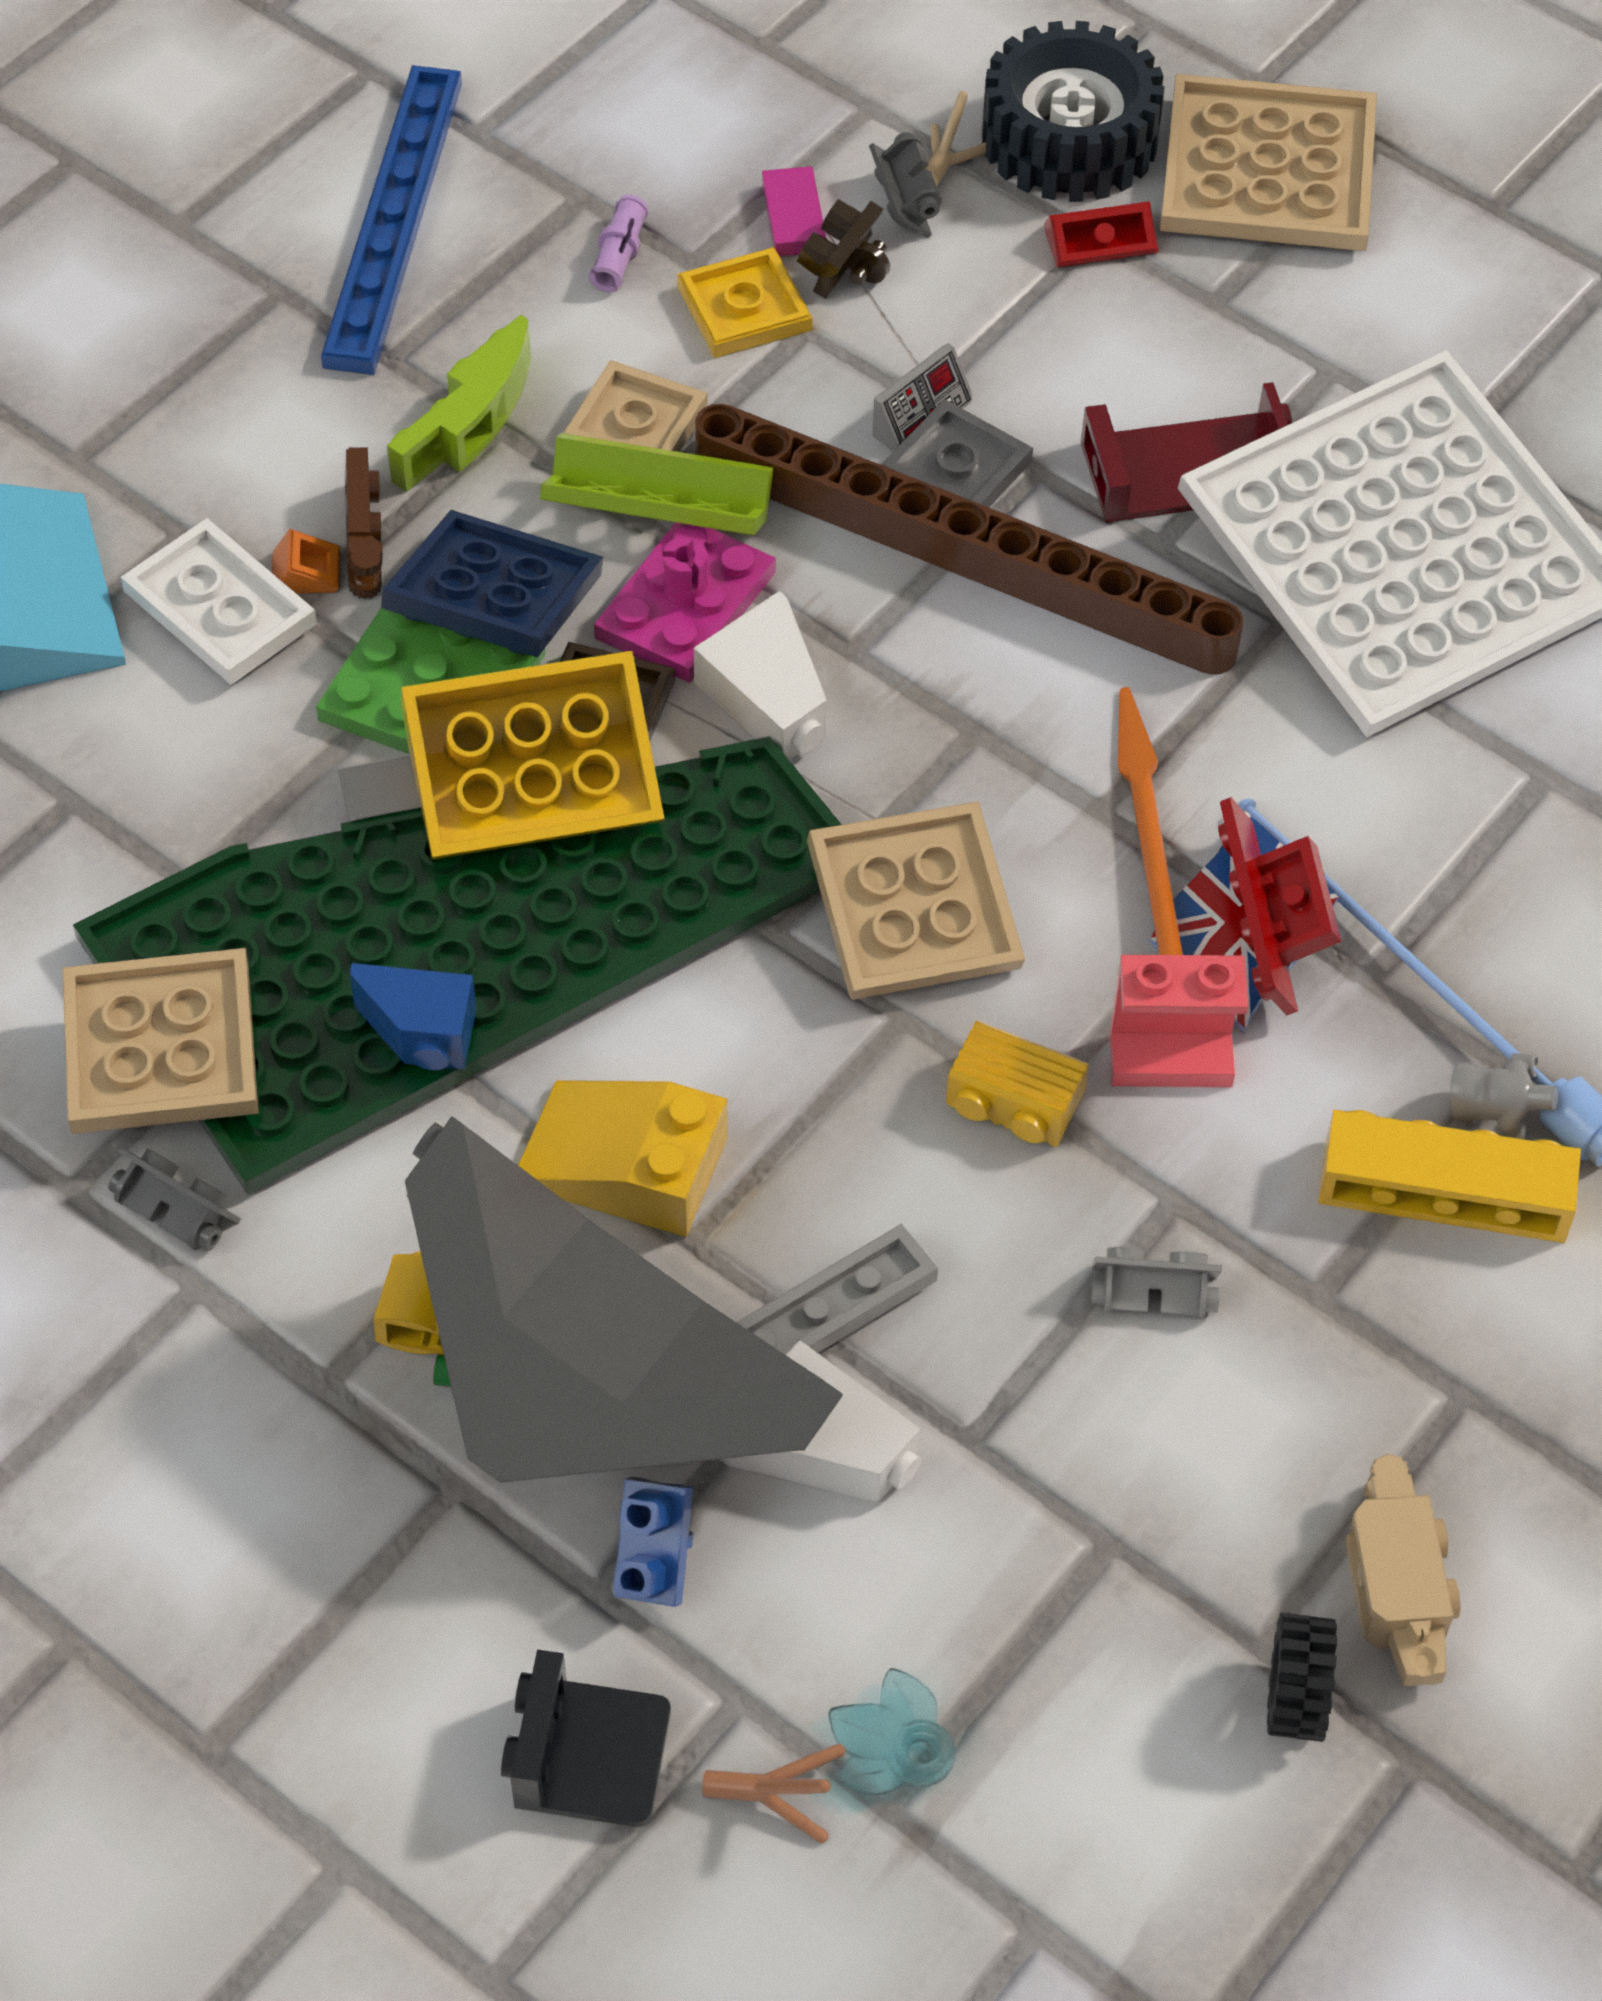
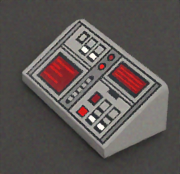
(917, 394)

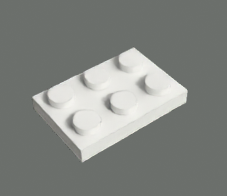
(219, 601)

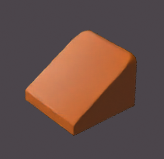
(306, 563)

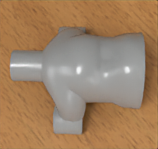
(1500, 1094)

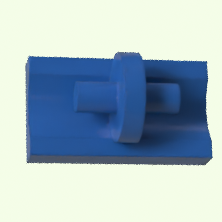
(653, 1541)

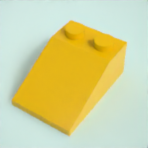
(629, 1148)

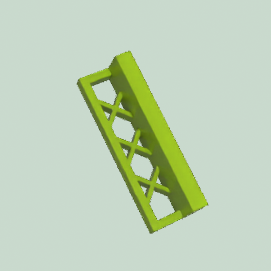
(659, 484)

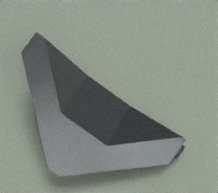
(575, 1344)

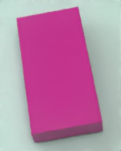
(792, 208)

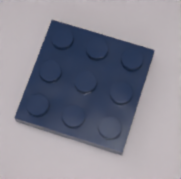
(492, 583)

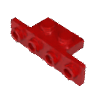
(1283, 903)

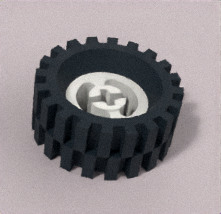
(1074, 80)

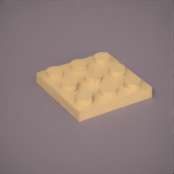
(915, 900)
(159, 1041)

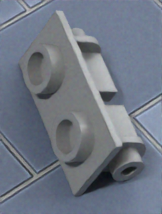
(1181, 1282)

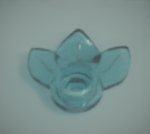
(886, 1733)

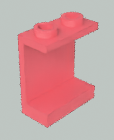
(1176, 1020)

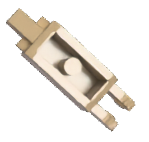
(1401, 1574)

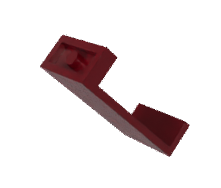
(1141, 468)

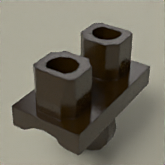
(853, 252)

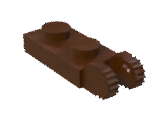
(362, 526)

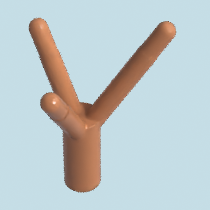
(779, 1781)

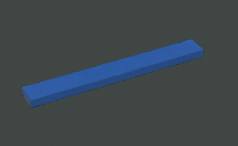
(391, 221)

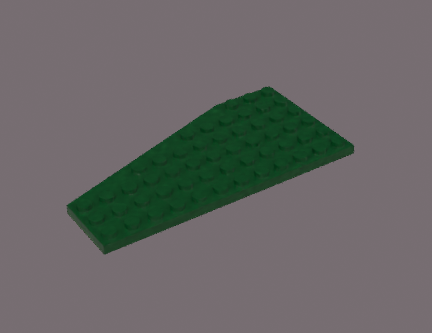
(535, 923)

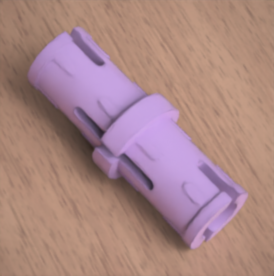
(618, 243)

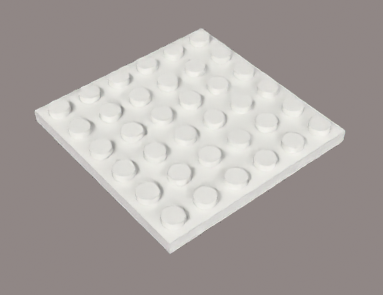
(1403, 541)

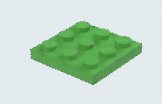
(402, 654)

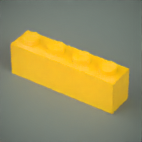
(1450, 1175)

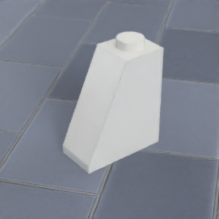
(765, 677)
(858, 1449)

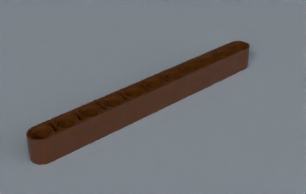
(979, 542)

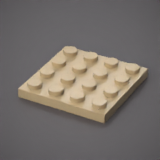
(1269, 162)

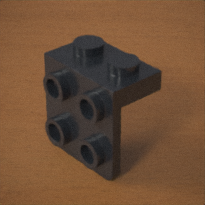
(585, 1747)

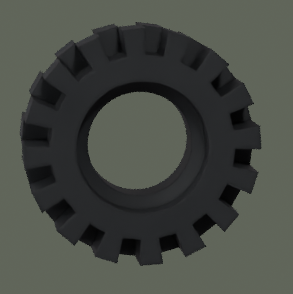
(1302, 1677)

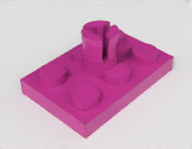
(683, 596)

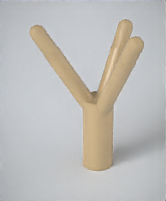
(941, 153)

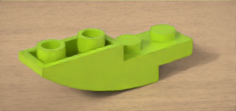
(478, 405)

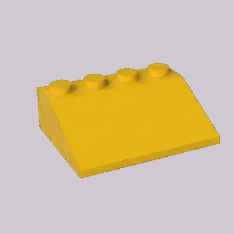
(531, 754)

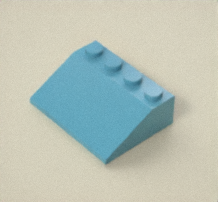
(51, 590)

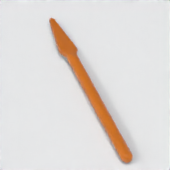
(1137, 765)

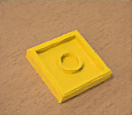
(744, 302)

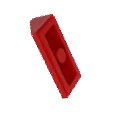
(1101, 234)

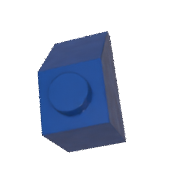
(418, 1012)

